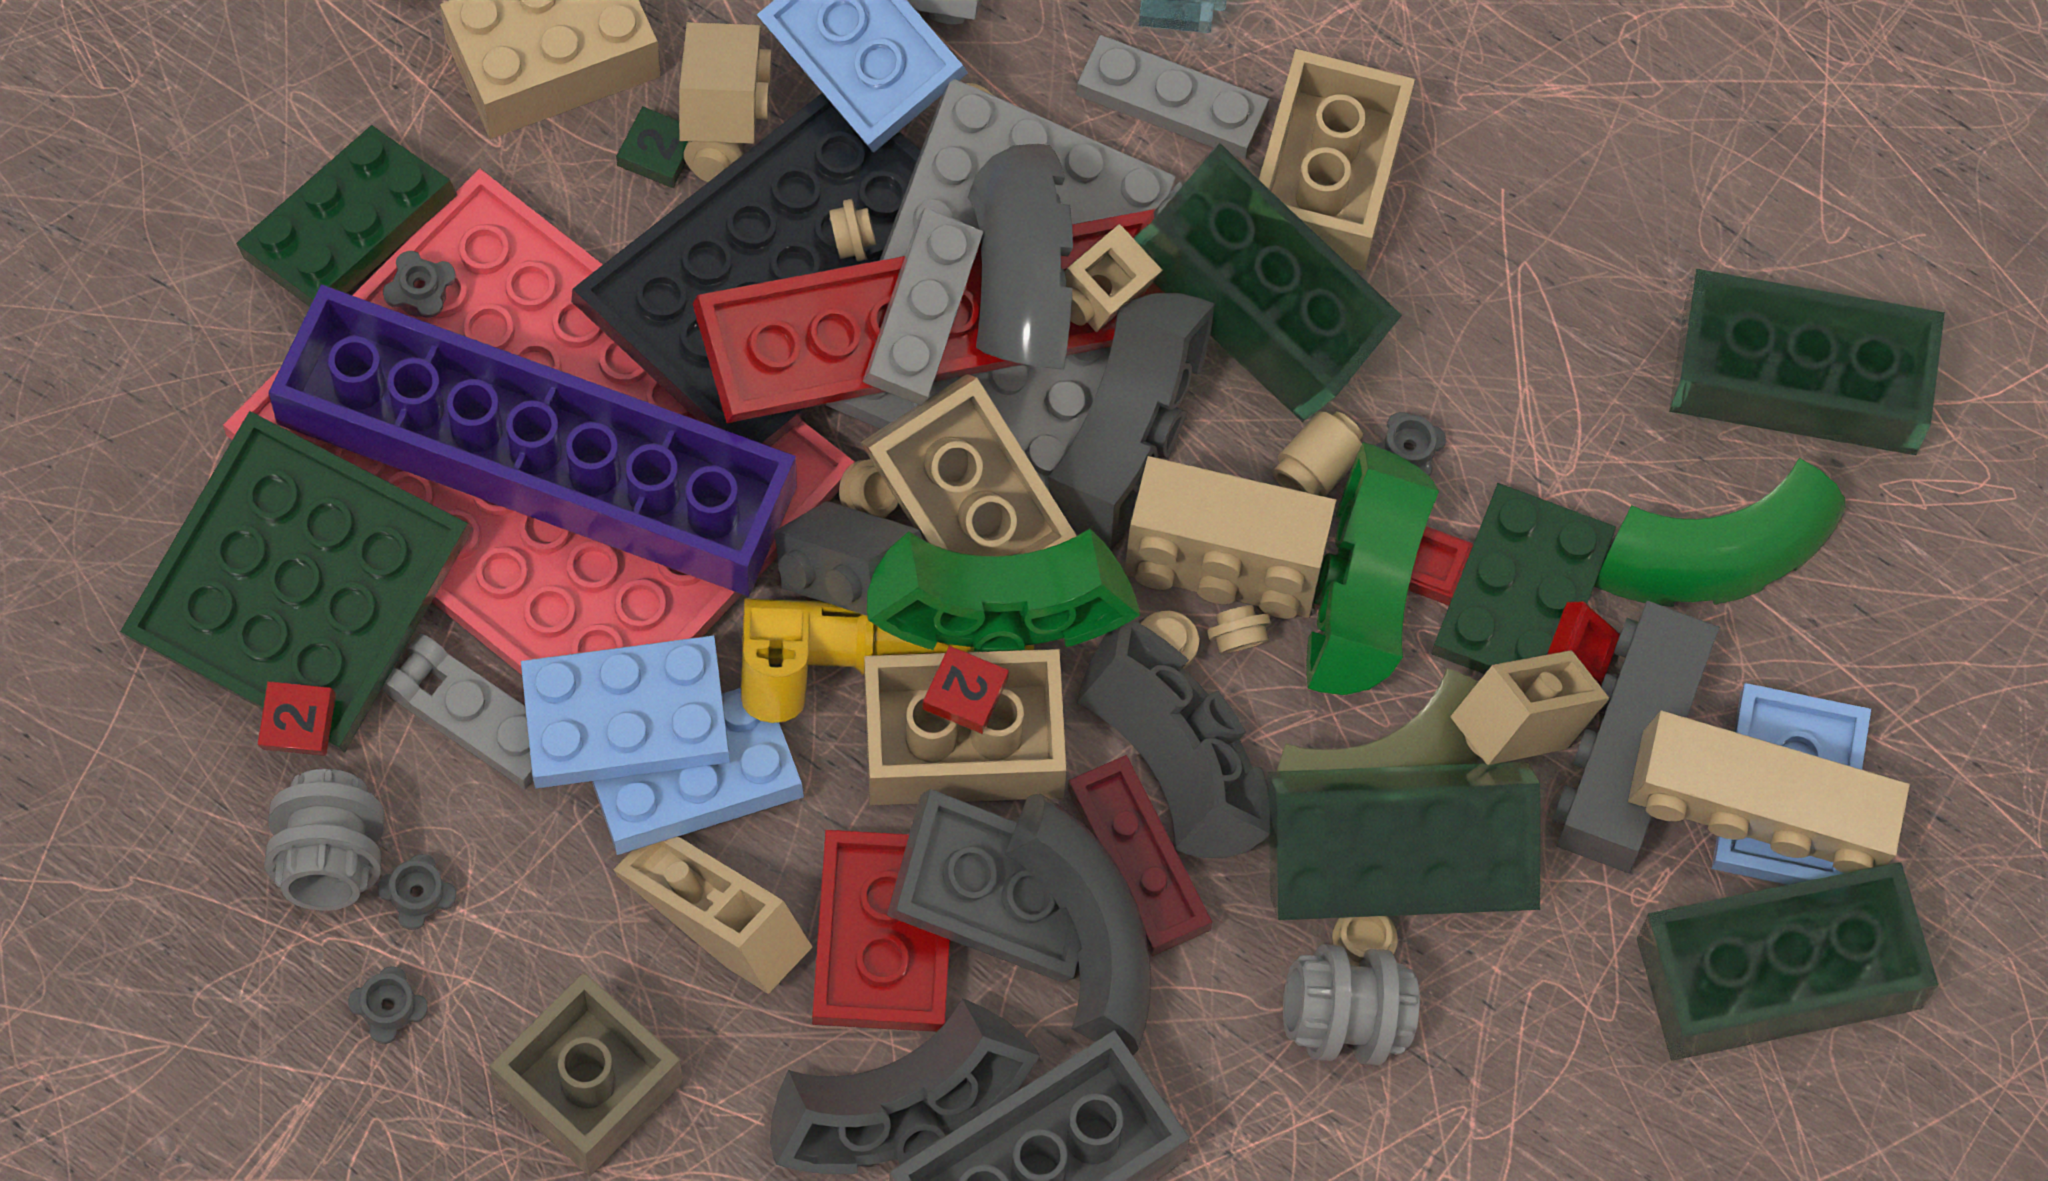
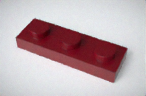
(1132, 833)

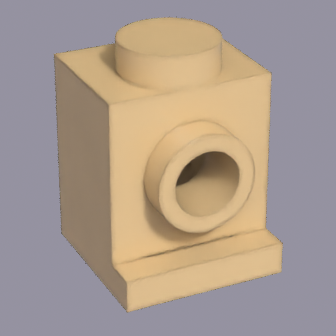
(1109, 278)

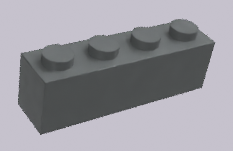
(1660, 672)

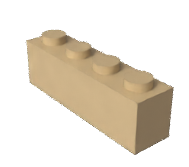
(1767, 794)

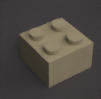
(586, 1074)

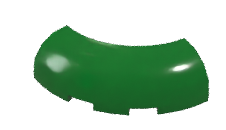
(1726, 554)
(1369, 578)
(1000, 600)

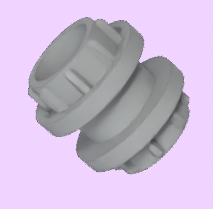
(324, 839)
(1348, 1004)

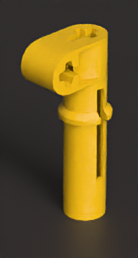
(806, 635)

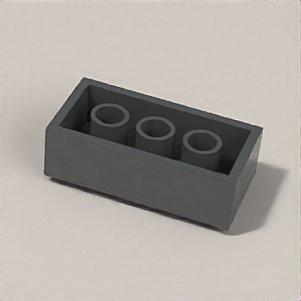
(1075, 1123)

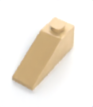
(718, 909)

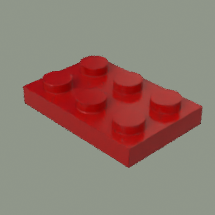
(867, 963)

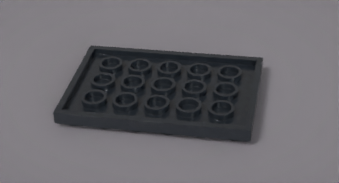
(744, 228)

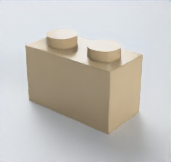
(723, 83)
(1529, 707)

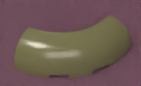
(1424, 741)

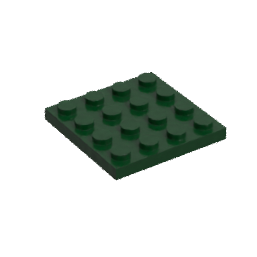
(296, 575)

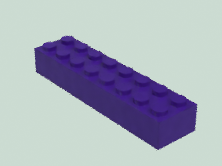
(534, 439)

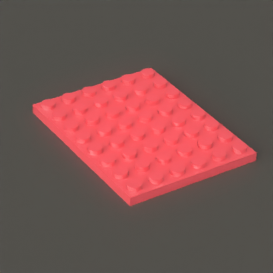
(518, 579)

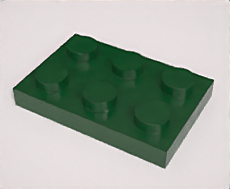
(347, 217)
(1519, 578)

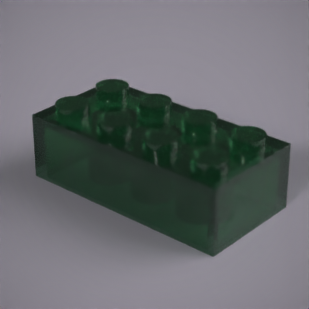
(1277, 288)
(1807, 362)
(1404, 840)
(1786, 961)

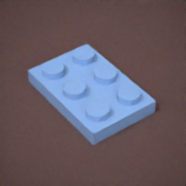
(867, 59)
(624, 712)
(1805, 725)
(681, 801)

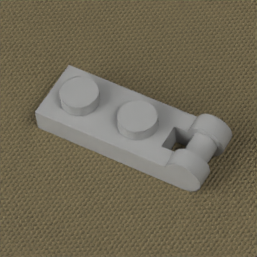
(464, 709)

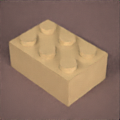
(546, 55)
(1337, 148)
(966, 476)
(1228, 538)
(920, 751)

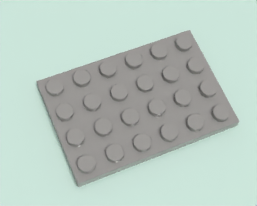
(969, 128)

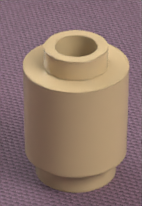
(1319, 454)

